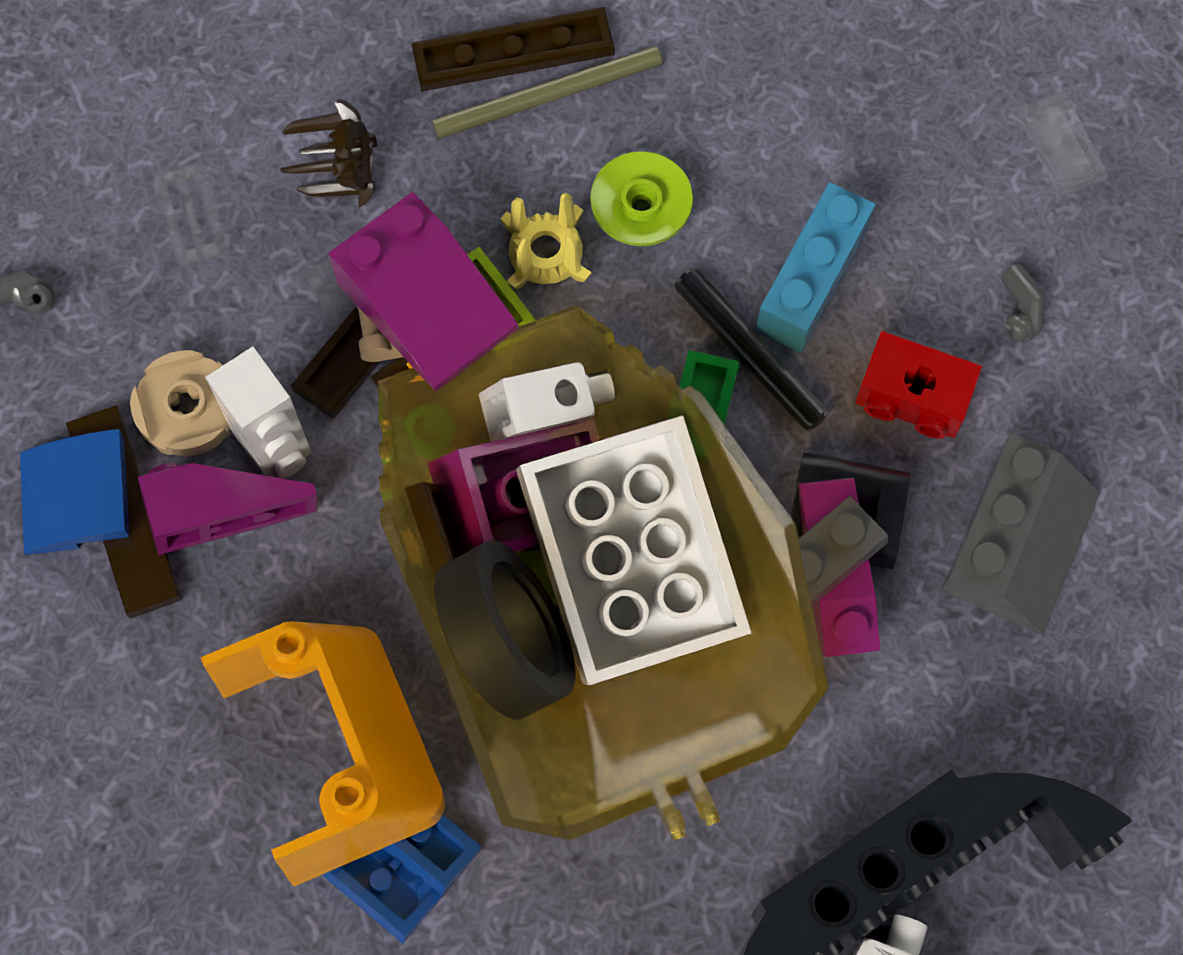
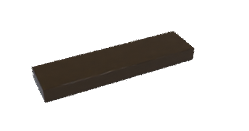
(513, 49)
(140, 573)

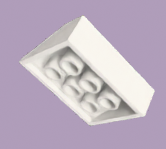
(633, 550)

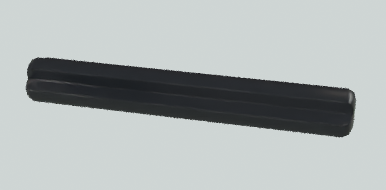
(751, 349)

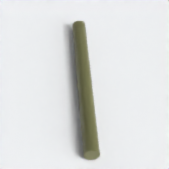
(547, 92)

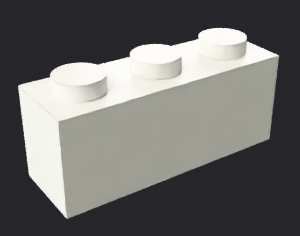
(260, 415)

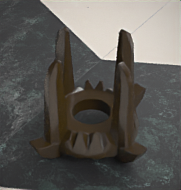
(352, 153)

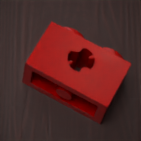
(945, 380)

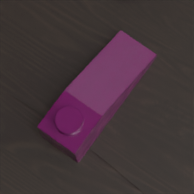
(209, 503)
(848, 613)

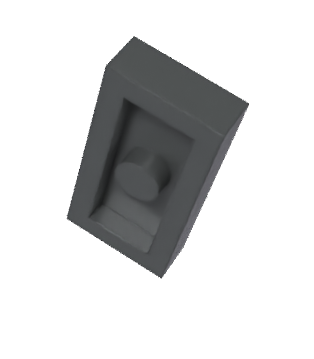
(838, 547)

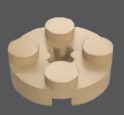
(160, 390)

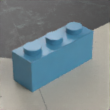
(814, 267)

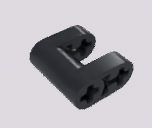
(879, 492)

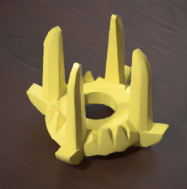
(525, 230)

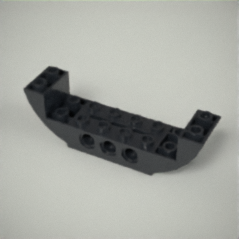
(952, 821)

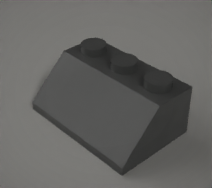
(1022, 534)

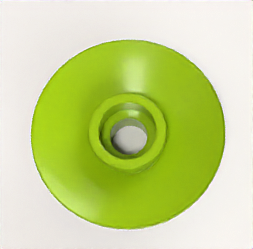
(645, 178)

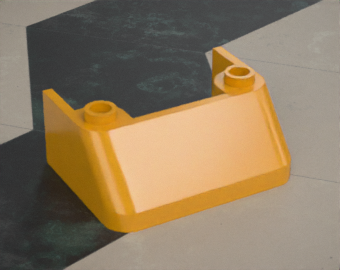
(393, 782)

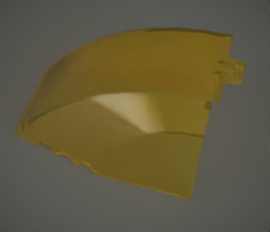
(654, 728)

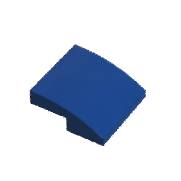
(74, 492)
(408, 877)

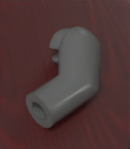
(26, 292)
(1030, 304)

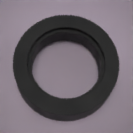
(504, 630)

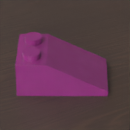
(421, 291)
(485, 487)

